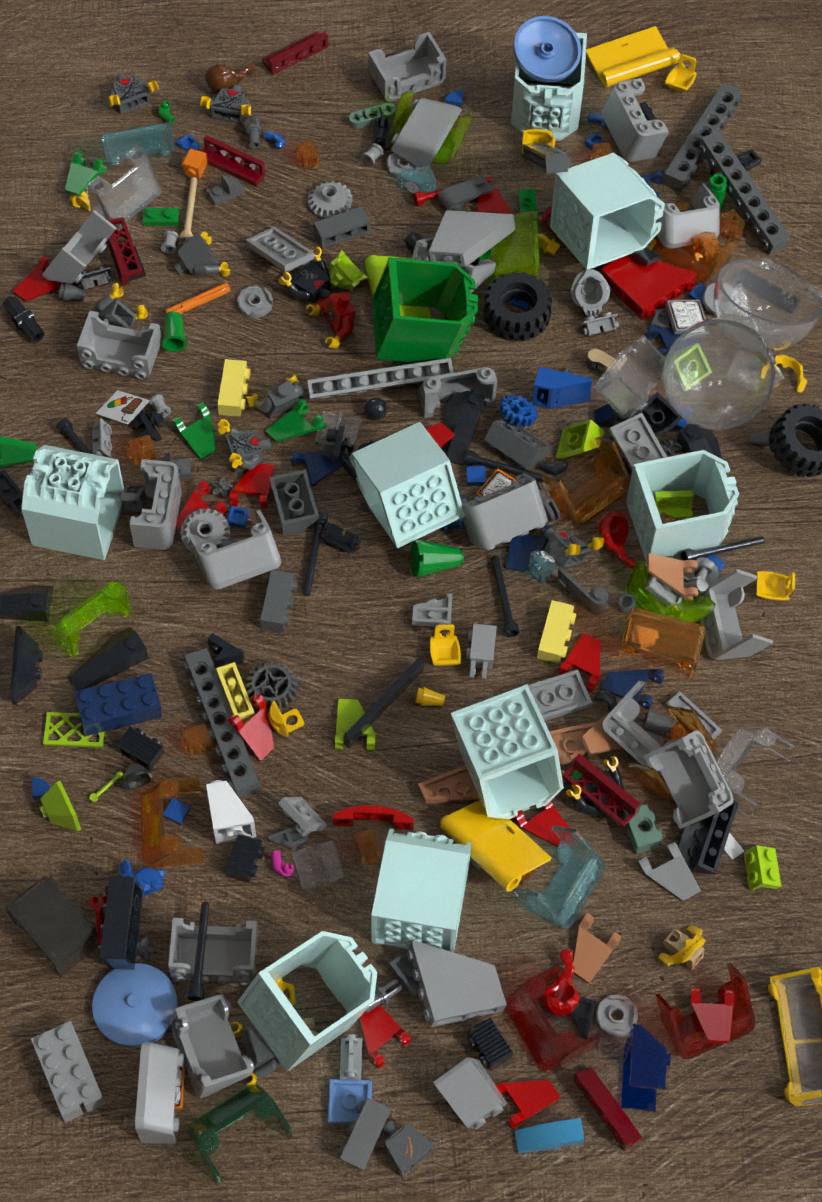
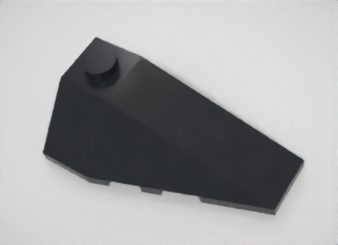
(659, 415)
(462, 418)
(27, 603)
(114, 657)

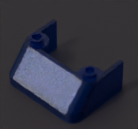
(643, 1069)

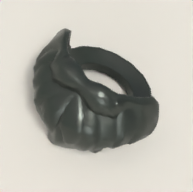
(136, 777)

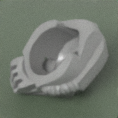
(590, 292)

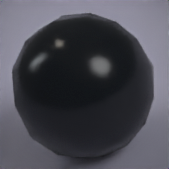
(375, 408)

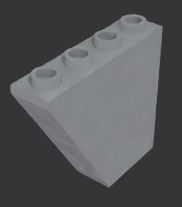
(469, 235)
(454, 985)

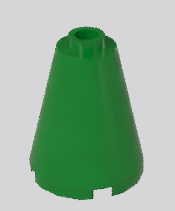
(433, 558)

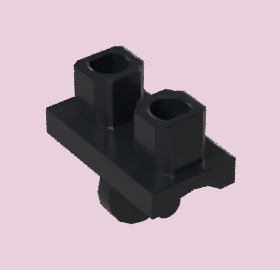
(143, 419)
(333, 451)

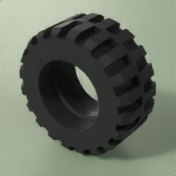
(512, 324)
(788, 448)

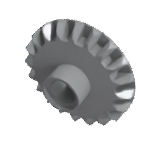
(329, 199)
(205, 518)

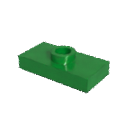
(526, 200)

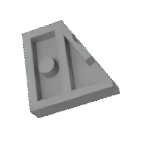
(433, 612)

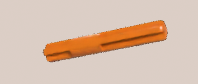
(200, 299)

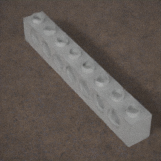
(377, 379)

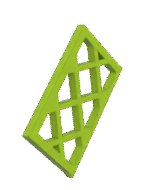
(63, 739)

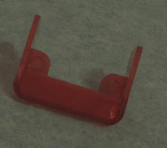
(535, 1030)
(686, 1030)

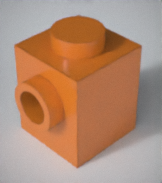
(194, 163)

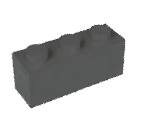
(342, 227)
(278, 601)
(364, 1133)

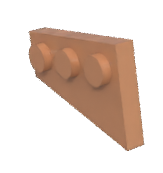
(569, 742)

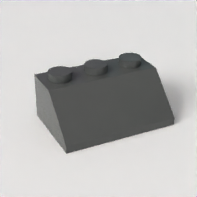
(517, 443)
(293, 501)

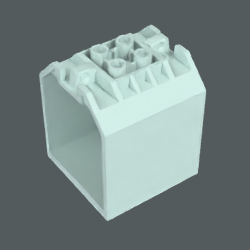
(549, 106)
(604, 210)
(688, 471)
(408, 484)
(72, 501)
(508, 753)
(420, 891)
(277, 1018)

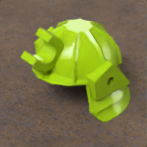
(345, 273)

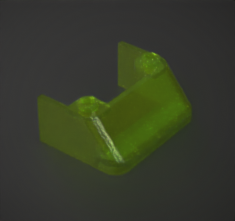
(452, 141)

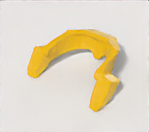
(788, 361)
(686, 952)

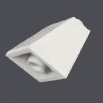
(228, 813)

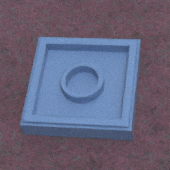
(345, 1099)

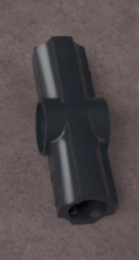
(23, 319)

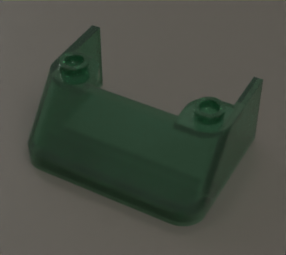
(205, 1129)

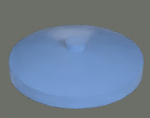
(547, 49)
(134, 1005)

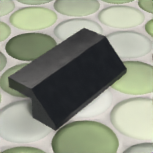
(706, 839)

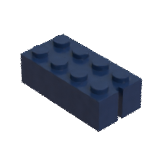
(118, 704)

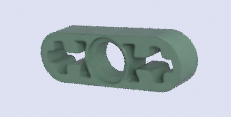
(359, 115)

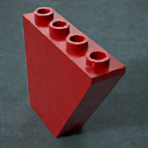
(646, 287)

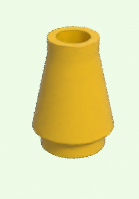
(428, 697)

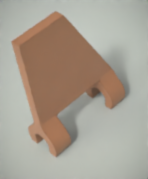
(671, 573)
(598, 741)
(590, 951)

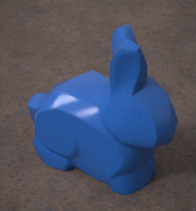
(148, 877)

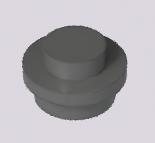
(627, 602)

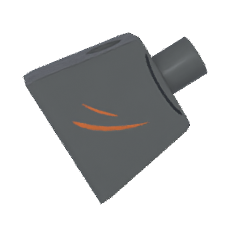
(406, 1146)

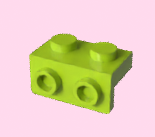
(675, 503)
(762, 868)

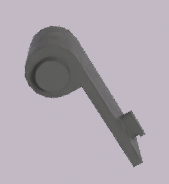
(455, 196)
(594, 601)
(656, 726)

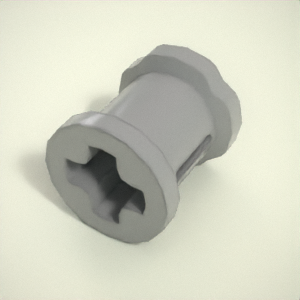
(372, 154)
(170, 240)
(159, 405)

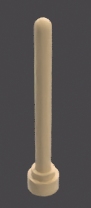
(189, 212)

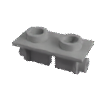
(592, 325)
(102, 431)
(351, 1058)

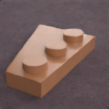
(449, 787)

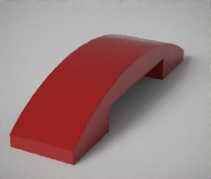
(376, 813)

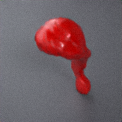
(614, 531)
(562, 996)

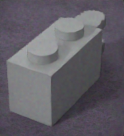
(482, 648)

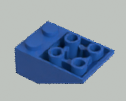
(560, 389)

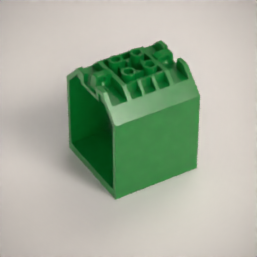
(423, 285)

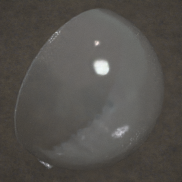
(774, 299)
(720, 373)

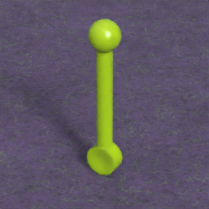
(94, 797)

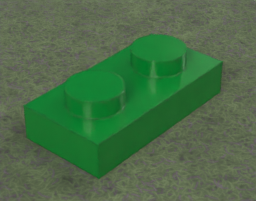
(161, 217)

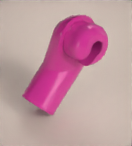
(279, 866)

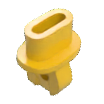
(80, 201)
(548, 245)

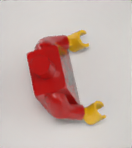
(338, 314)

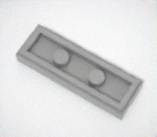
(681, 701)

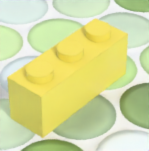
(233, 388)
(556, 632)
(235, 691)

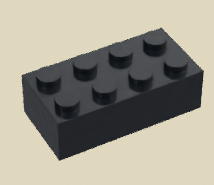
(121, 922)

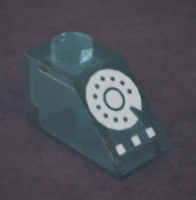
(417, 180)
(542, 565)

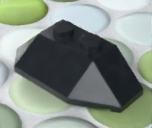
(25, 666)

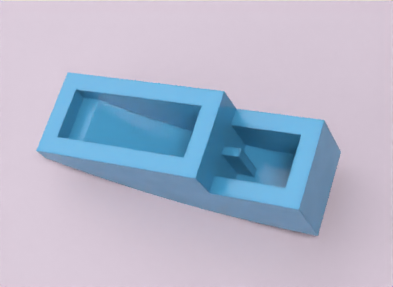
(549, 1136)

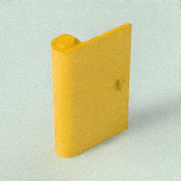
(631, 56)
(496, 844)

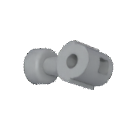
(705, 567)

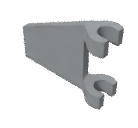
(673, 875)

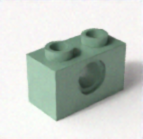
(643, 840)

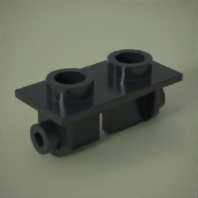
(381, 132)
(100, 274)
(348, 542)

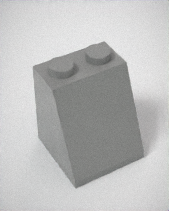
(471, 1093)

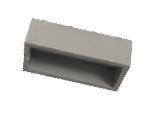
(67, 1071)

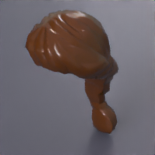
(224, 77)

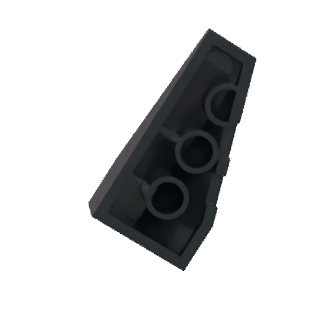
(696, 439)

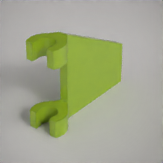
(348, 714)

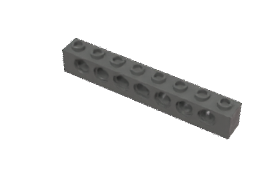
(712, 120)
(546, 158)
(752, 196)
(202, 661)

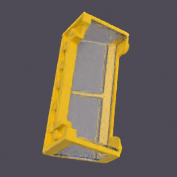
(801, 1025)

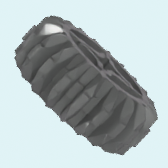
(284, 679)

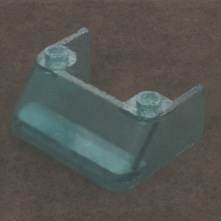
(150, 139)
(572, 882)

